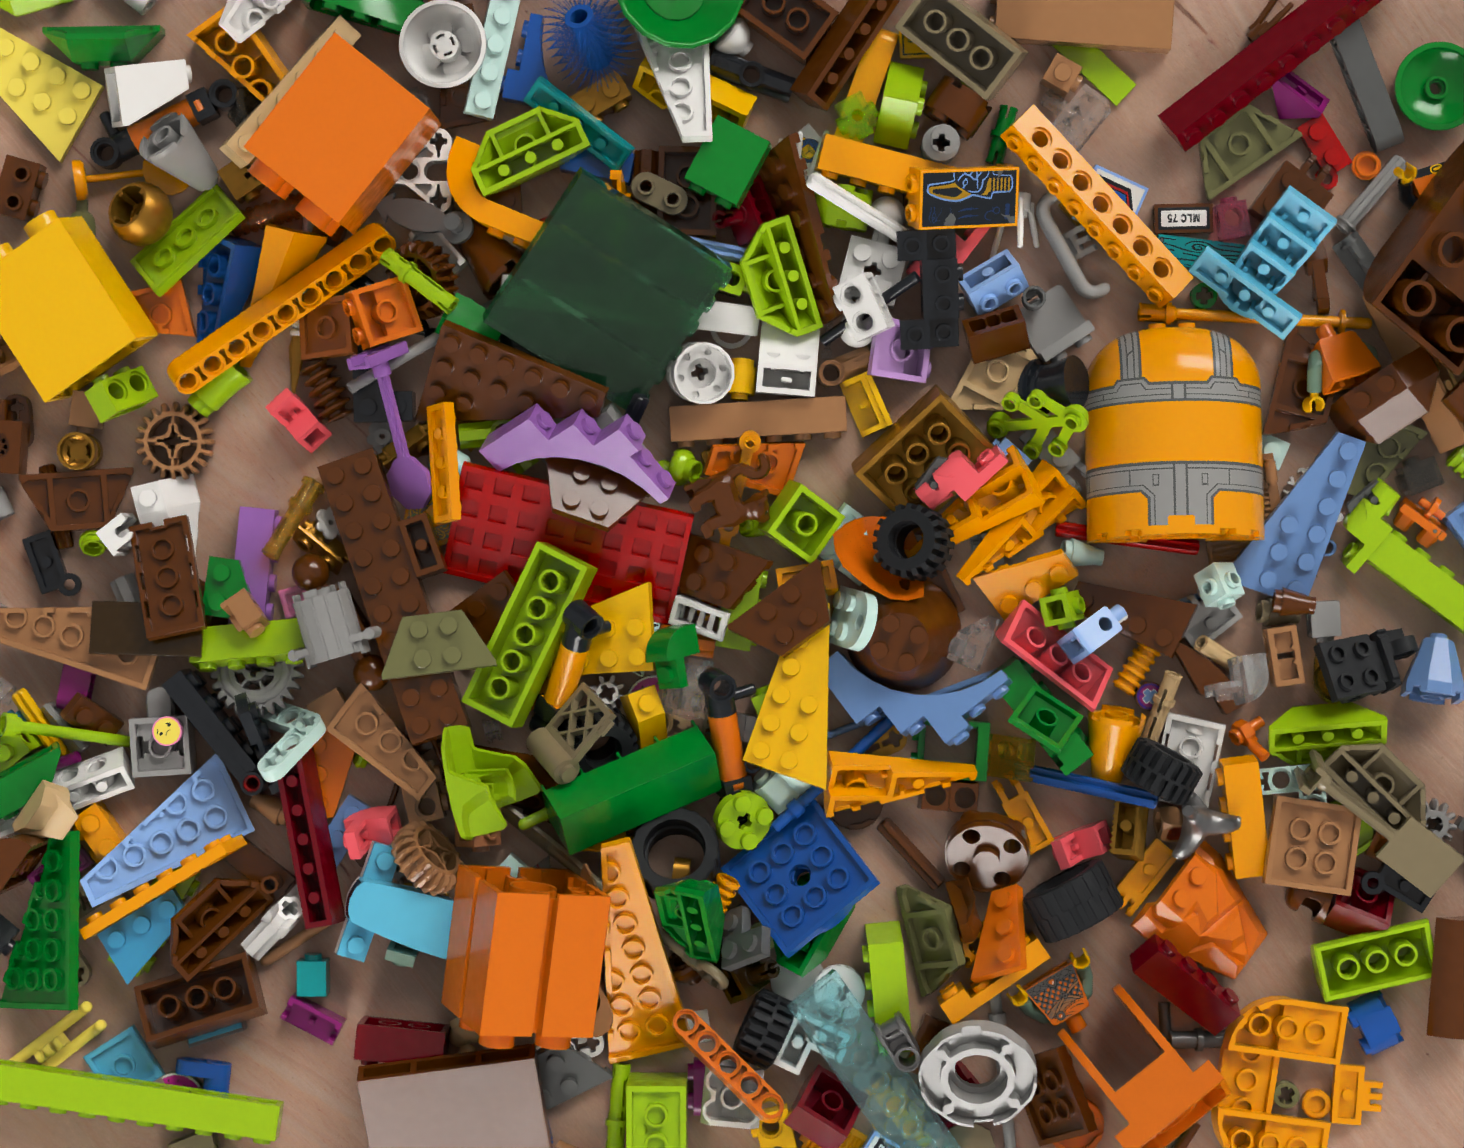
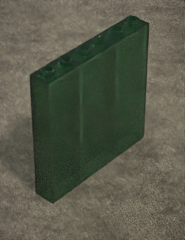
(607, 290)

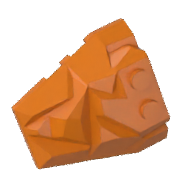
(1205, 915)

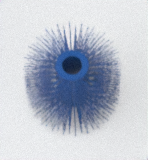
(588, 38)

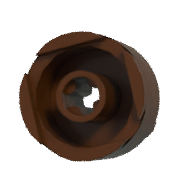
(957, 107)

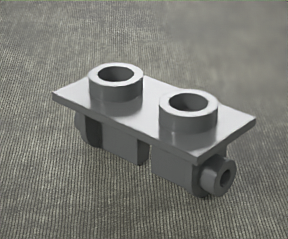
(1355, 257)

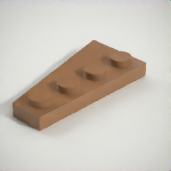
(376, 738)

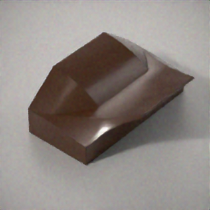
(965, 911)

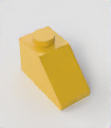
(645, 715)

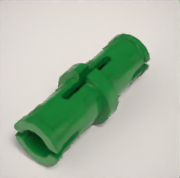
(998, 144)

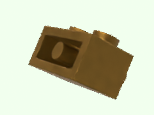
(605, 100)

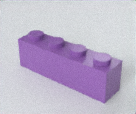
(253, 533)

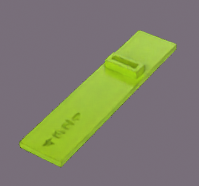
(1099, 71)

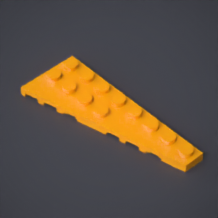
(636, 963)

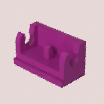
(313, 1018)

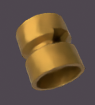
(79, 451)

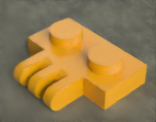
(1352, 1094)

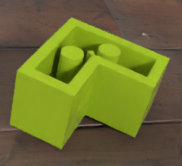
(900, 103)

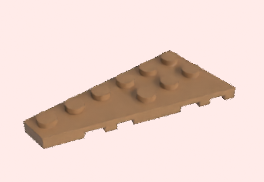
(65, 638)

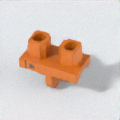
(1431, 527)

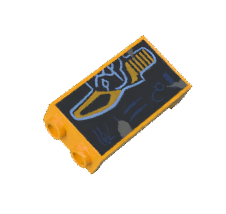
(962, 197)

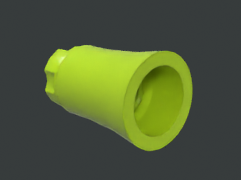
(219, 390)

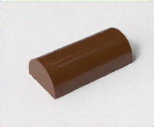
(19, 858)
(1447, 980)

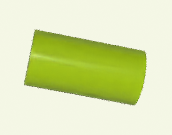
(1373, 960)

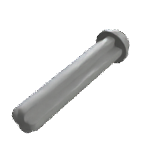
(1369, 196)

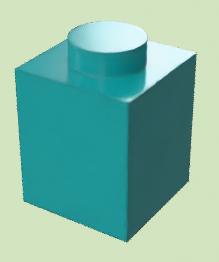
(313, 976)

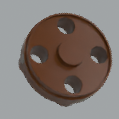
(988, 851)

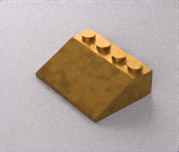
(911, 444)

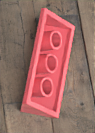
(1037, 645)

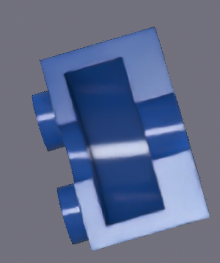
(1375, 1022)

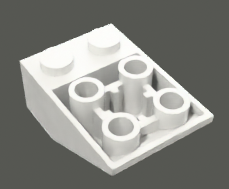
(787, 363)

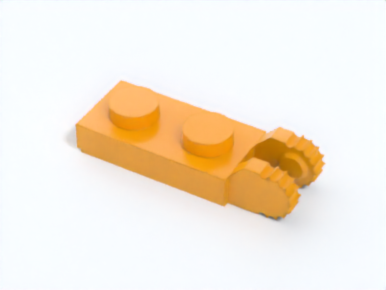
(1024, 810)

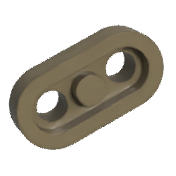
(659, 193)

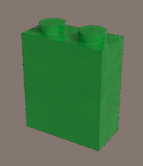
(727, 163)

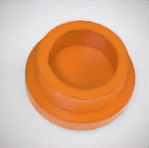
(1366, 165)

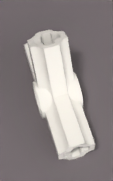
(274, 925)

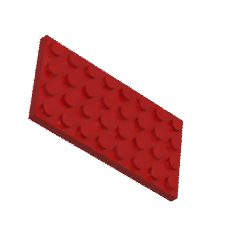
(512, 511)

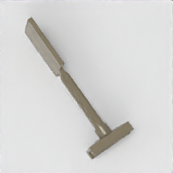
(1409, 850)

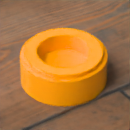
(1315, 1103)

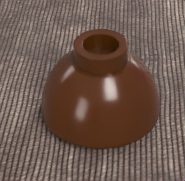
(682, 972)

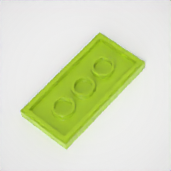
(188, 240)

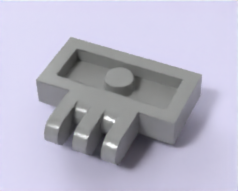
(1209, 621)

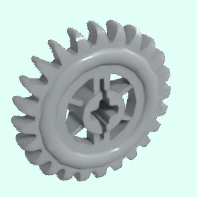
(278, 678)

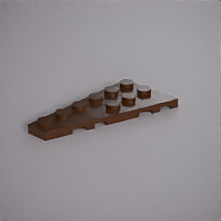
(789, 195)

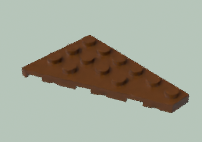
(501, 382)

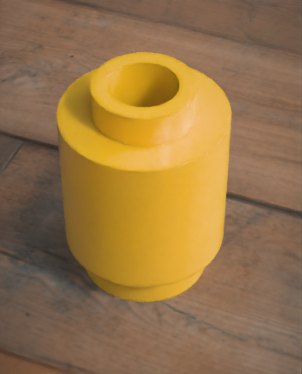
(744, 380)

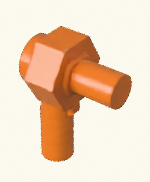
(1244, 734)

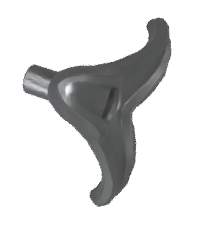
(1199, 823)

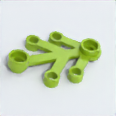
(1072, 418)

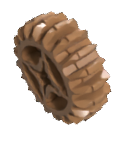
(173, 428)
(426, 857)

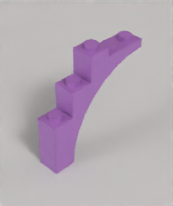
(579, 437)

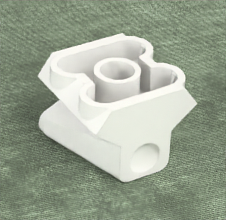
(722, 1106)

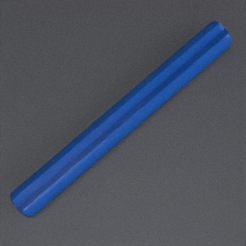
(1094, 787)

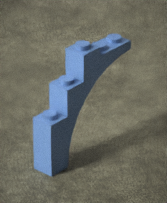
(908, 712)

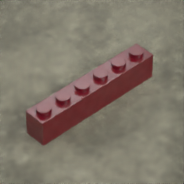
(311, 844)

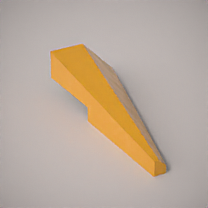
(282, 257)
(1001, 498)
(867, 778)

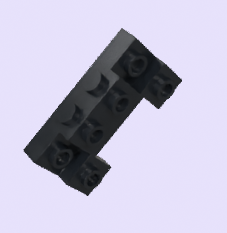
(938, 288)

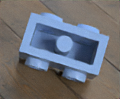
(992, 285)

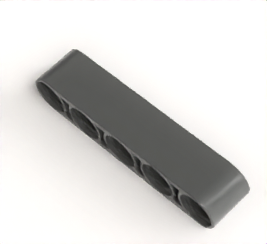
(1367, 88)

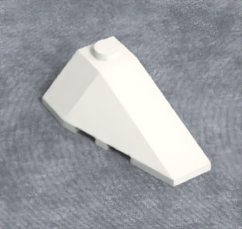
(245, 17)

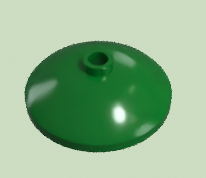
(1427, 65)

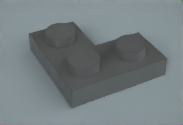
(740, 942)

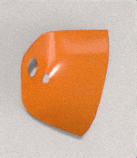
(857, 554)

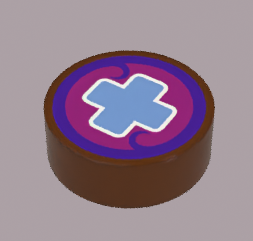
(1145, 694)

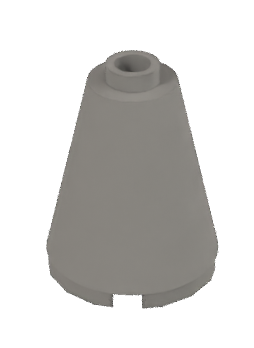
(179, 152)

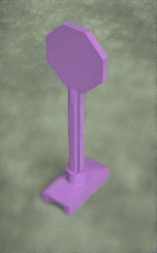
(407, 477)

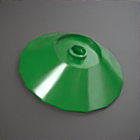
(681, 21)

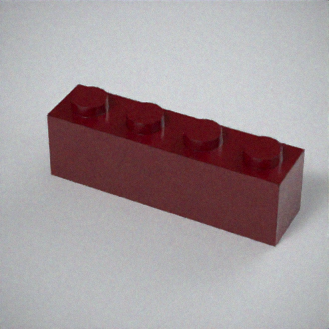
(1185, 984)

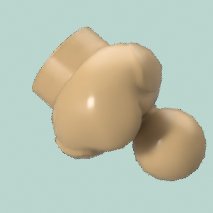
(462, 1038)

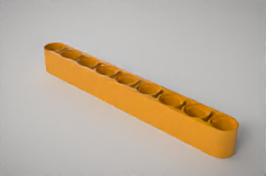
(266, 309)

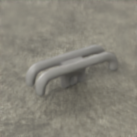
(1069, 249)

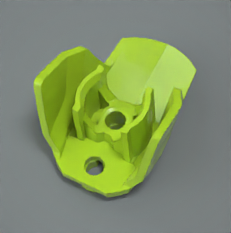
(481, 782)

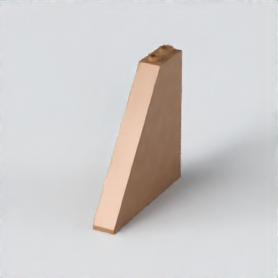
(1088, 23)

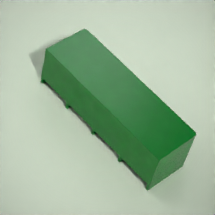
(632, 789)

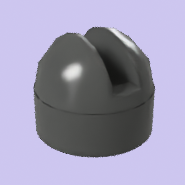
(1030, 293)

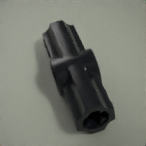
(770, 81)

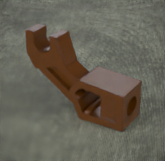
(1317, 267)

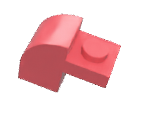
(299, 420)
(370, 824)
(1081, 843)

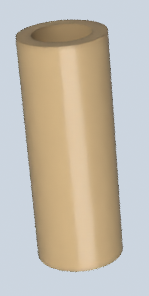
(1213, 651)

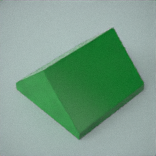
(1045, 719)

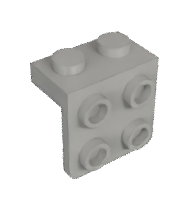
(1056, 326)

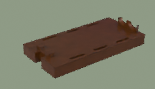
(168, 578)

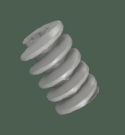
(950, 141)

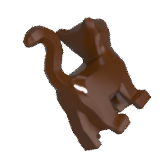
(724, 496)

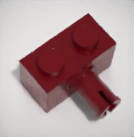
(751, 214)

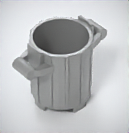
(329, 626)

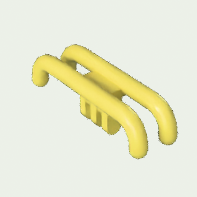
(53, 1045)

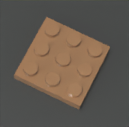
(1311, 846)

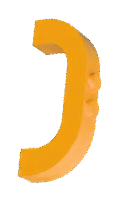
(466, 193)

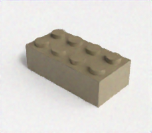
(963, 43)

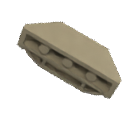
(1379, 782)

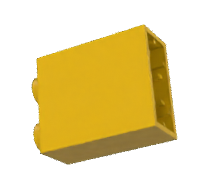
(66, 307)

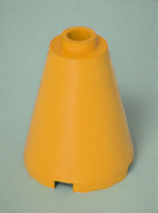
(1111, 738)

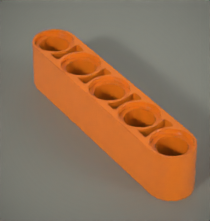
(723, 1052)

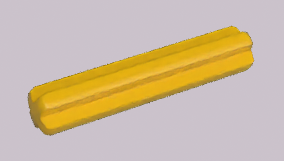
(33, 714)

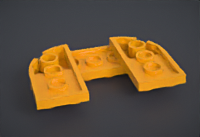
(1250, 1066)

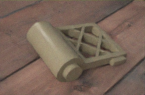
(558, 753)

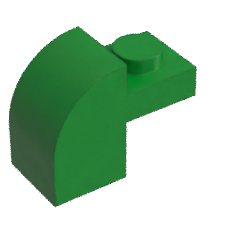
(667, 649)

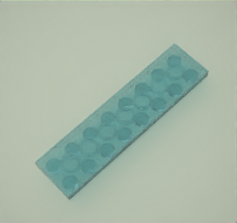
(865, 1068)

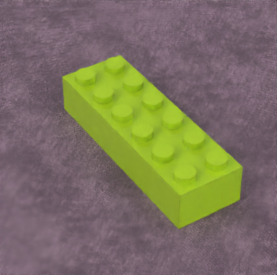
(528, 634)

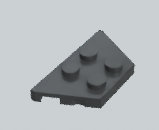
(568, 1074)

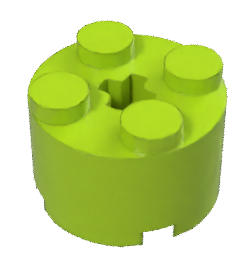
(836, 217)

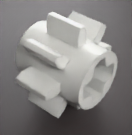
(610, 684)

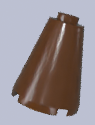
(489, 259)

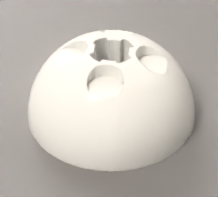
(427, 40)

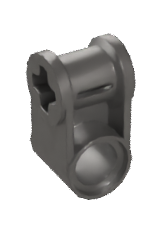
(897, 1037)

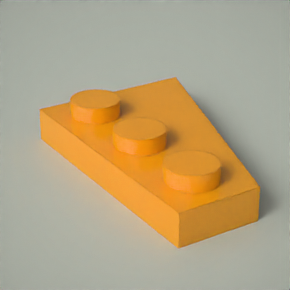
(1025, 580)

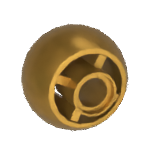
(140, 213)

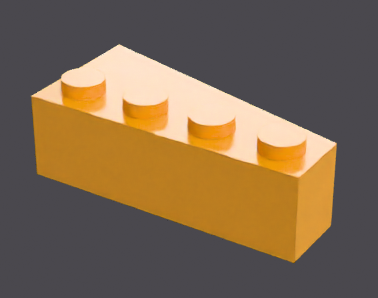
(249, 62)

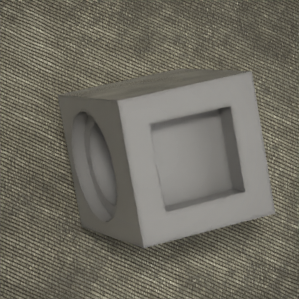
(1325, 621)

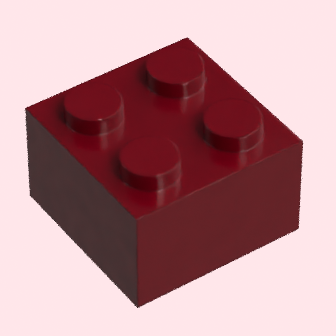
(823, 1109)

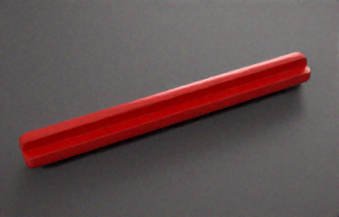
(1182, 546)

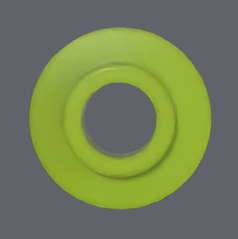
(91, 543)

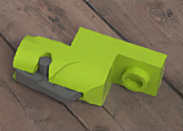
(1367, 522)

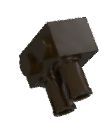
(747, 979)

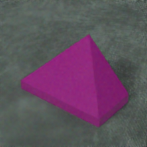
(1297, 98)

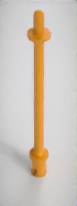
(1170, 313)

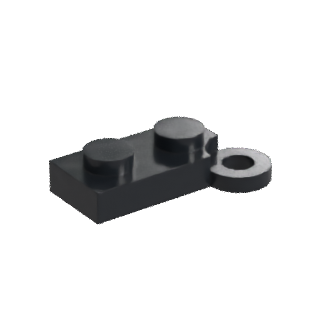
(49, 565)
(1397, 886)

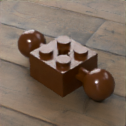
(312, 573)

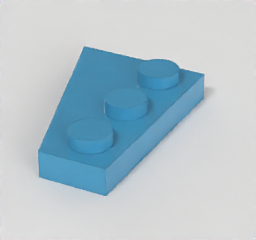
(140, 934)

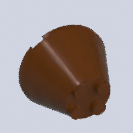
(909, 640)

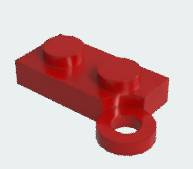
(1324, 144)

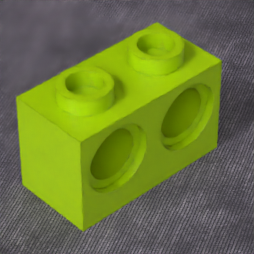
(120, 393)

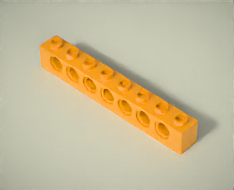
(1110, 210)

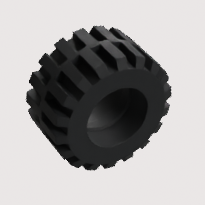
(893, 535)
(621, 740)
(1161, 771)
(764, 1029)

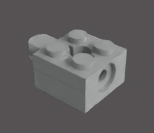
(152, 758)

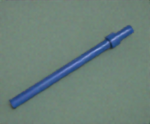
(795, 807)

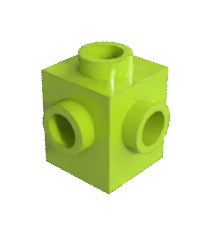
(1062, 608)

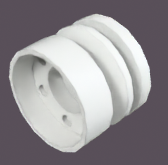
(712, 383)

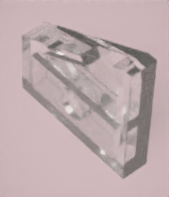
(973, 642)

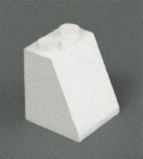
(143, 88)

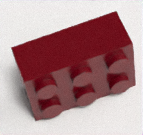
(398, 1040)

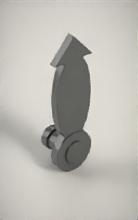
(426, 218)

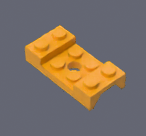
(959, 1002)

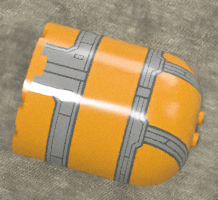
(1174, 438)

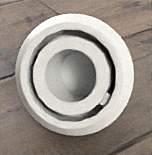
(735, 39)

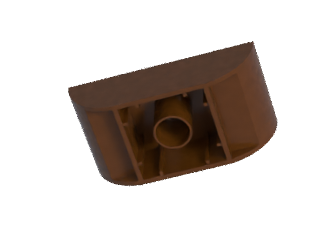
(1421, 268)

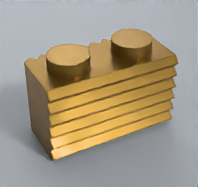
(1129, 831)

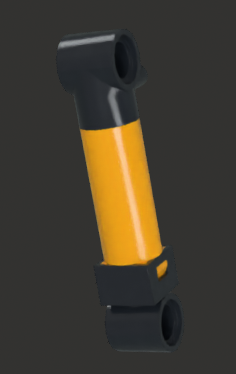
(581, 627)

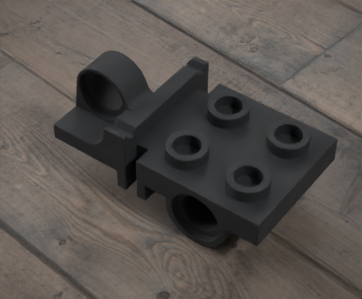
(1363, 663)

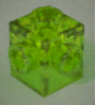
(856, 105)

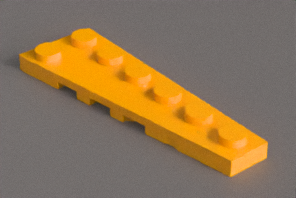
(167, 881)

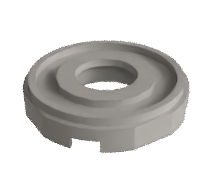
(977, 1103)

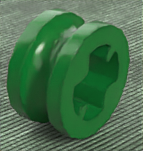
(1197, 289)

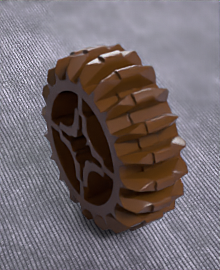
(433, 264)

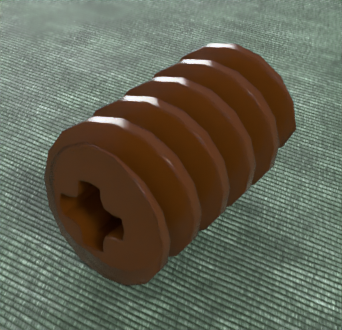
(326, 391)

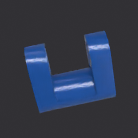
(215, 1072)

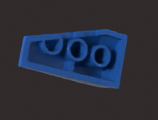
(227, 282)

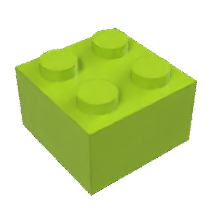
(801, 522)

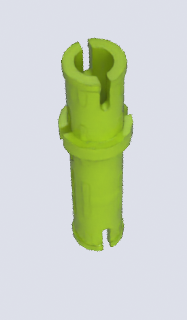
(410, 274)
(617, 1110)

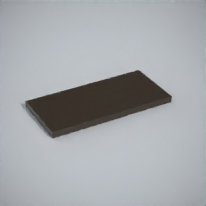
(120, 630)

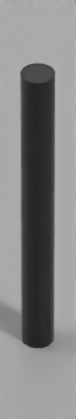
(889, 295)

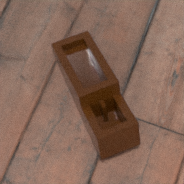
(1203, 673)

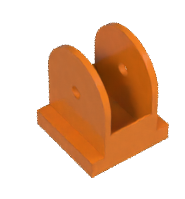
(1164, 1095)

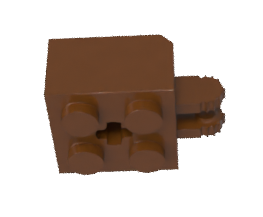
(1288, 175)

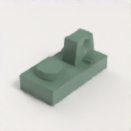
(401, 955)

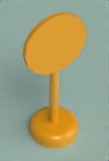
(151, 173)

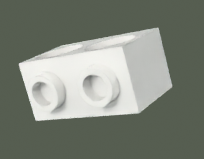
(870, 303)

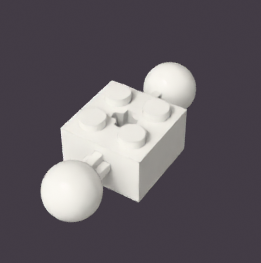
(876, 252)

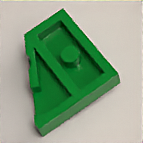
(223, 580)

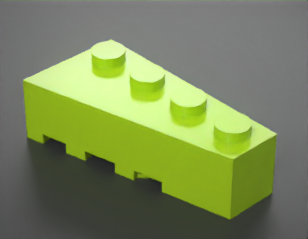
(886, 972)

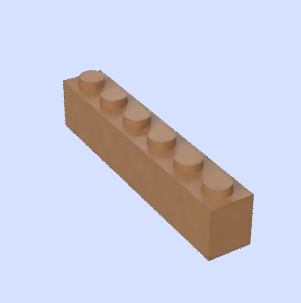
(767, 418)
(1443, 426)

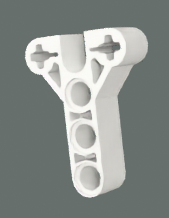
(421, 185)

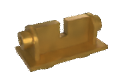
(417, 445)
(312, 542)

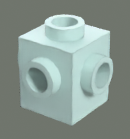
(1219, 585)

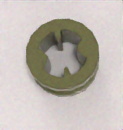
(1294, 1096)

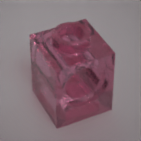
(1224, 230)

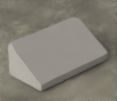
(54, 718)

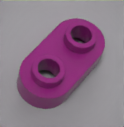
(696, 1074)

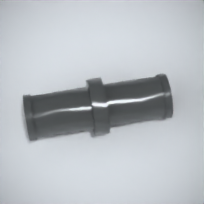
(1195, 1039)

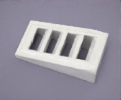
(678, 610)

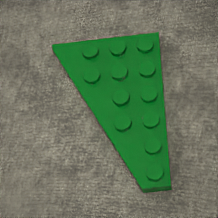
(46, 958)

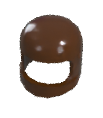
(1316, 901)

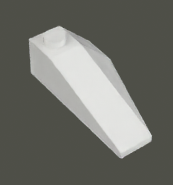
(166, 500)

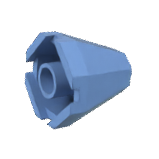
(1434, 673)

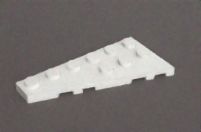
(685, 86)

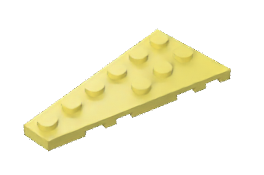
(45, 93)

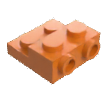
(382, 313)

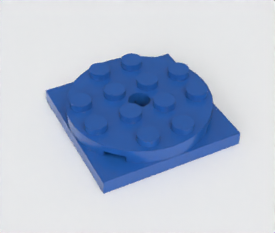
(771, 873)

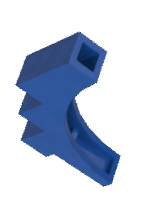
(519, 82)

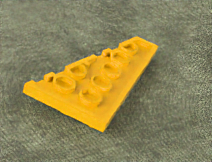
(631, 628)
(794, 715)

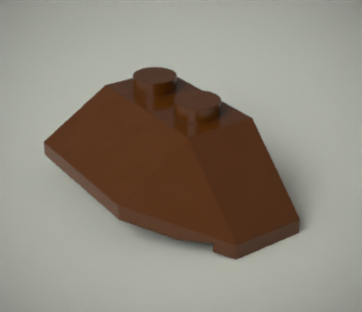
(1388, 399)
(213, 922)

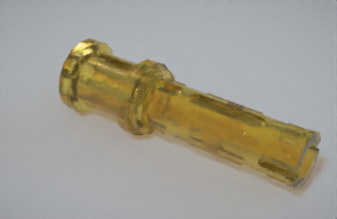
(299, 507)

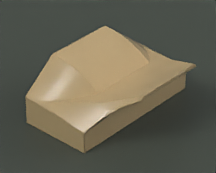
(47, 812)

